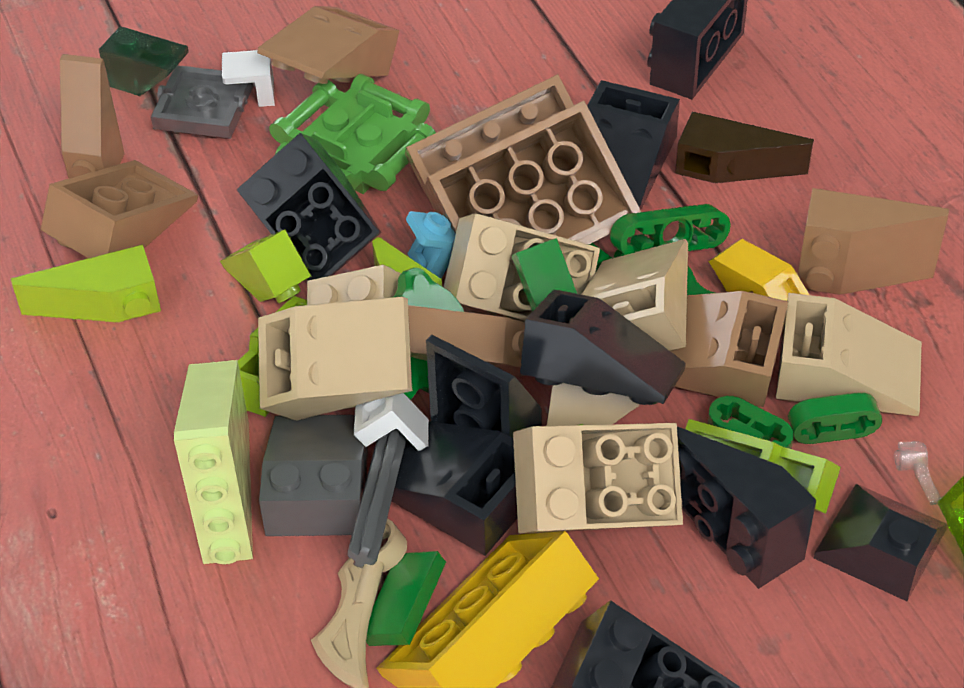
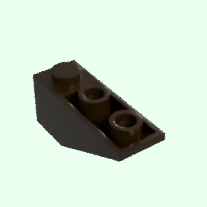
(736, 151)

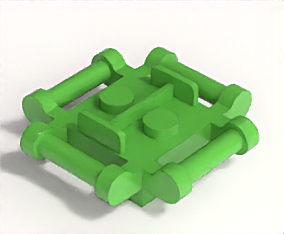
(359, 129)

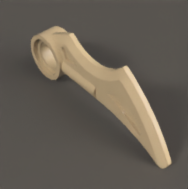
(343, 640)

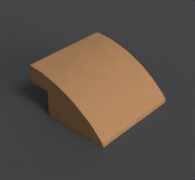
(526, 164)

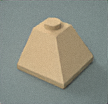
(574, 406)

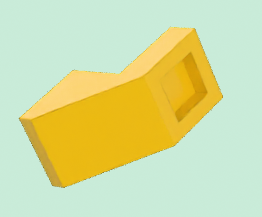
(753, 269)

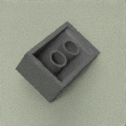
(312, 476)

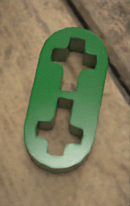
(835, 418)
(749, 420)

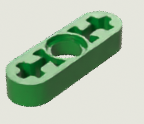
(654, 223)

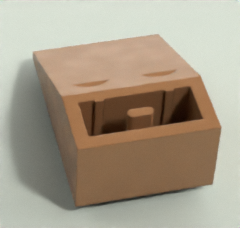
(332, 45)
(731, 344)

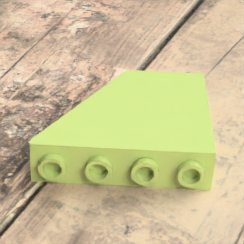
(215, 460)

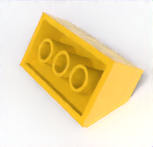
(495, 615)

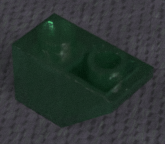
(139, 60)

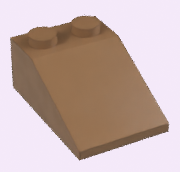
(113, 208)
(868, 242)

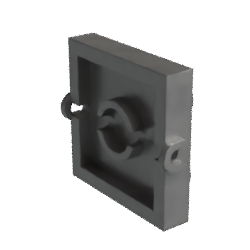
(199, 103)

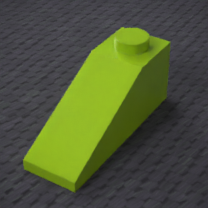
(95, 289)

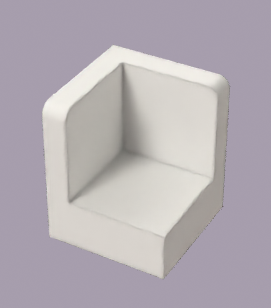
(250, 68)
(386, 414)

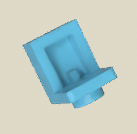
(432, 242)

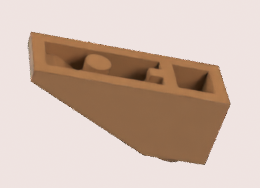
(88, 117)
(484, 336)

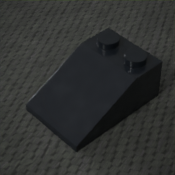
(692, 42)
(476, 392)

